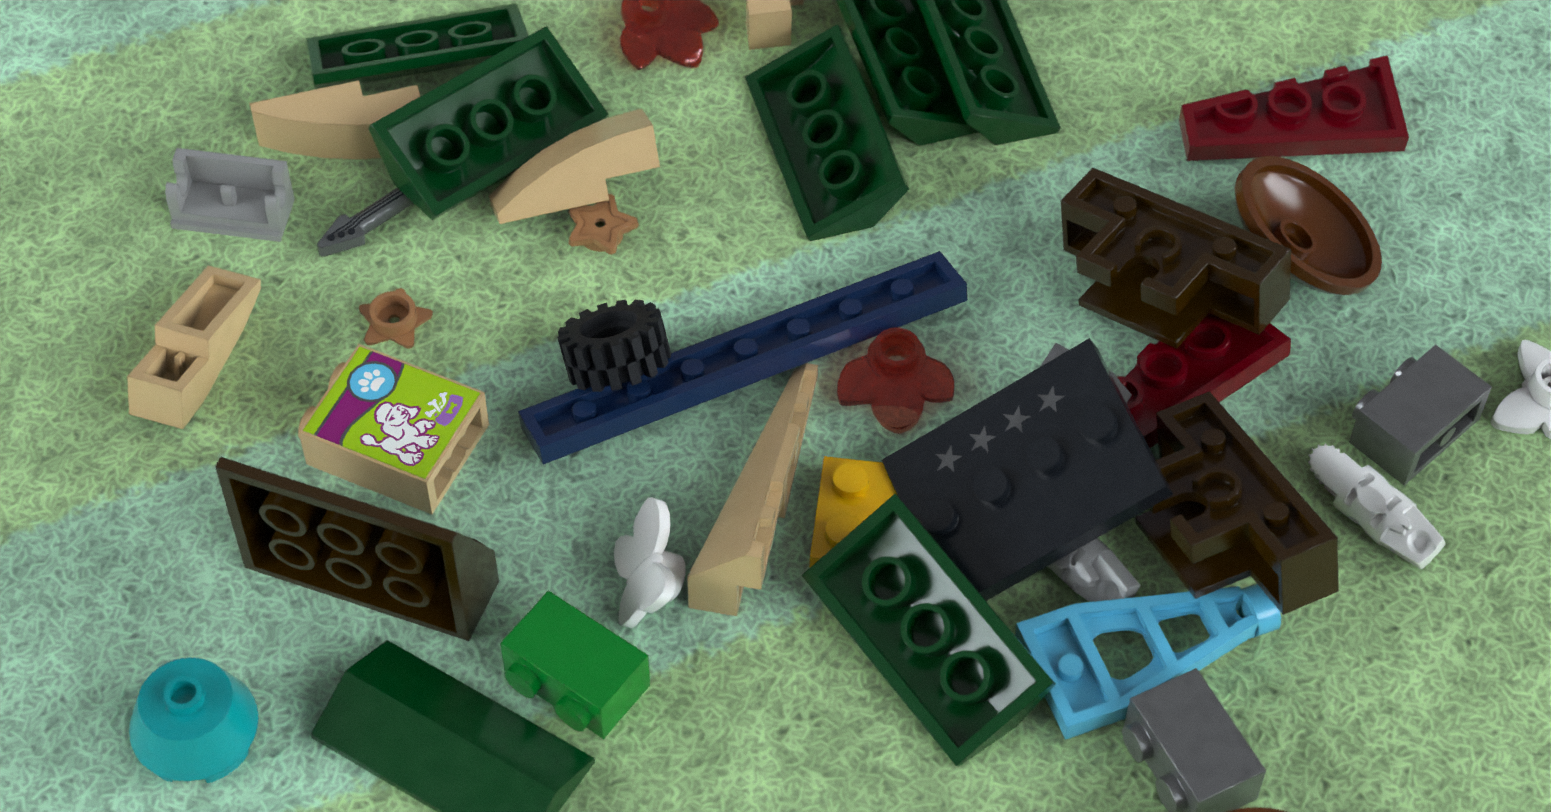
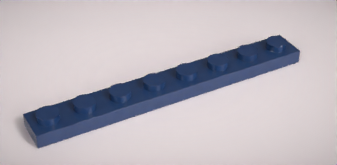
(745, 356)

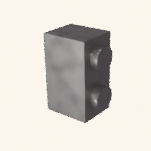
(1418, 413)
(1192, 747)

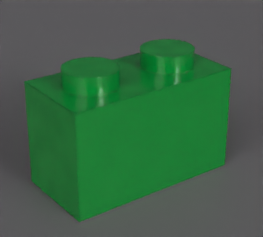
(574, 665)

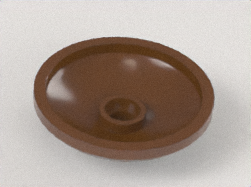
(1311, 216)

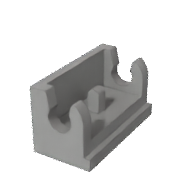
(230, 194)

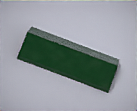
(414, 46)
(905, 69)
(990, 69)
(484, 123)
(827, 137)
(929, 631)
(445, 739)

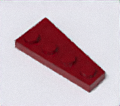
(1317, 117)
(1211, 359)

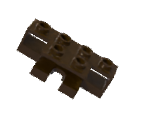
(1167, 263)
(1234, 512)

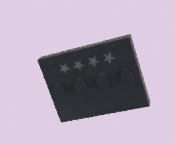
(1030, 472)

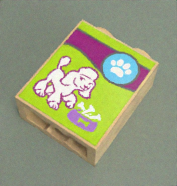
(393, 428)

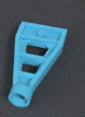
(1086, 692)

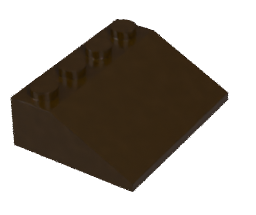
(358, 551)

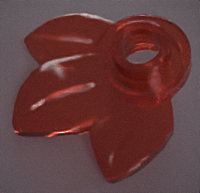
(668, 31)
(892, 386)

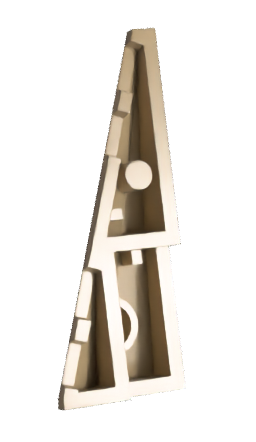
(745, 528)

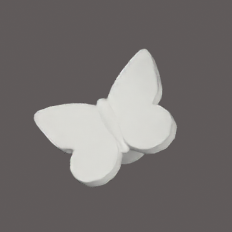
(1528, 406)
(650, 571)

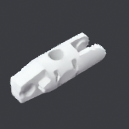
(1376, 506)

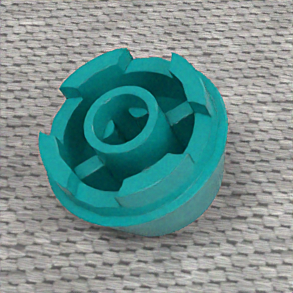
(192, 721)

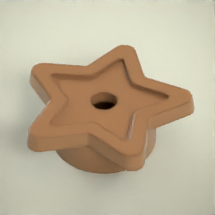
(605, 237)
(391, 305)

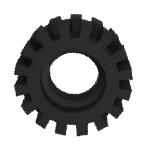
(614, 345)

